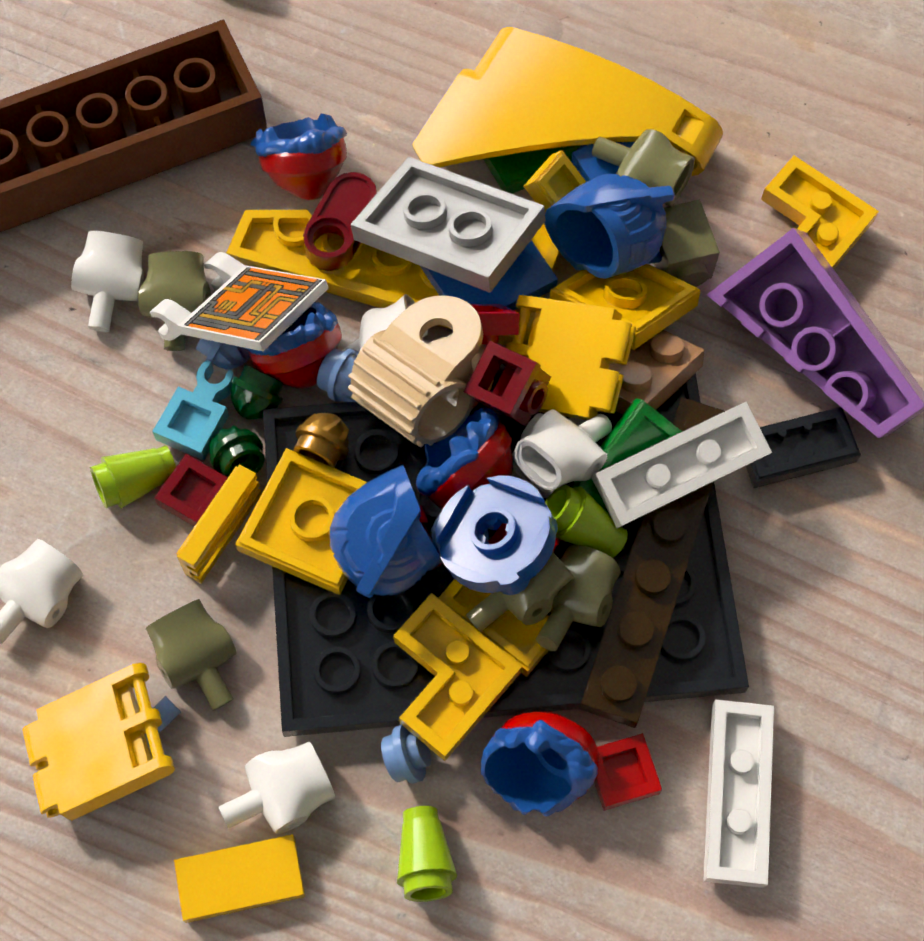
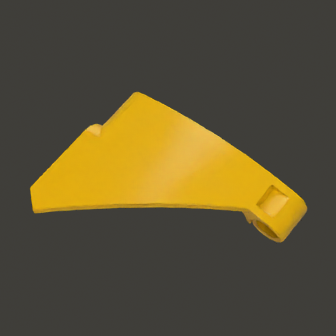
(555, 95)

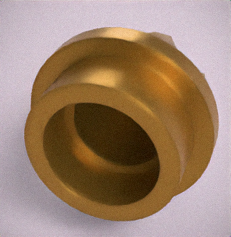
(323, 439)

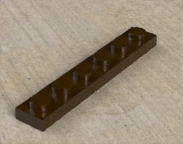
(646, 597)

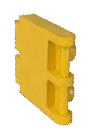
(575, 349)
(96, 745)

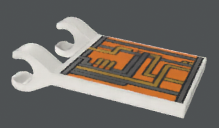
(248, 307)

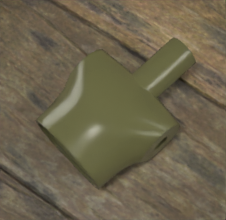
(649, 161)
(177, 278)
(585, 598)
(528, 605)
(191, 649)

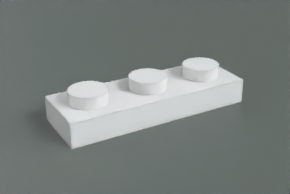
(681, 464)
(739, 794)

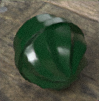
(255, 392)
(236, 447)

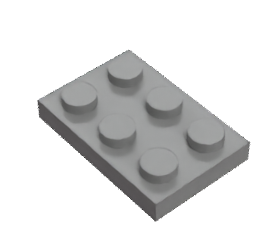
(449, 223)

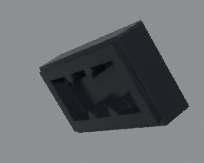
(805, 447)

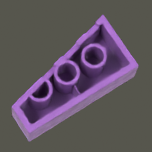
(821, 330)

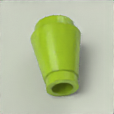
(131, 475)
(584, 521)
(424, 856)

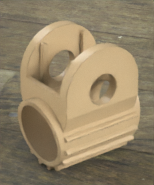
(420, 384)

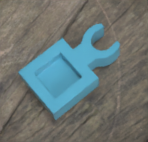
(195, 416)

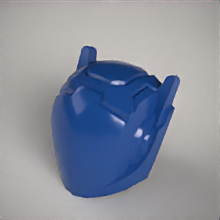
(609, 224)
(381, 538)

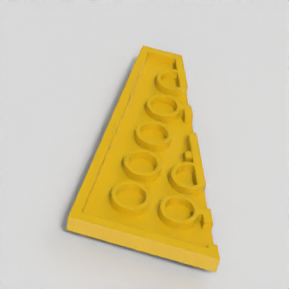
(372, 277)

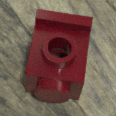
(519, 390)

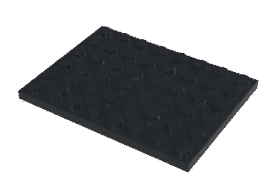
(341, 652)

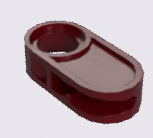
(334, 214)

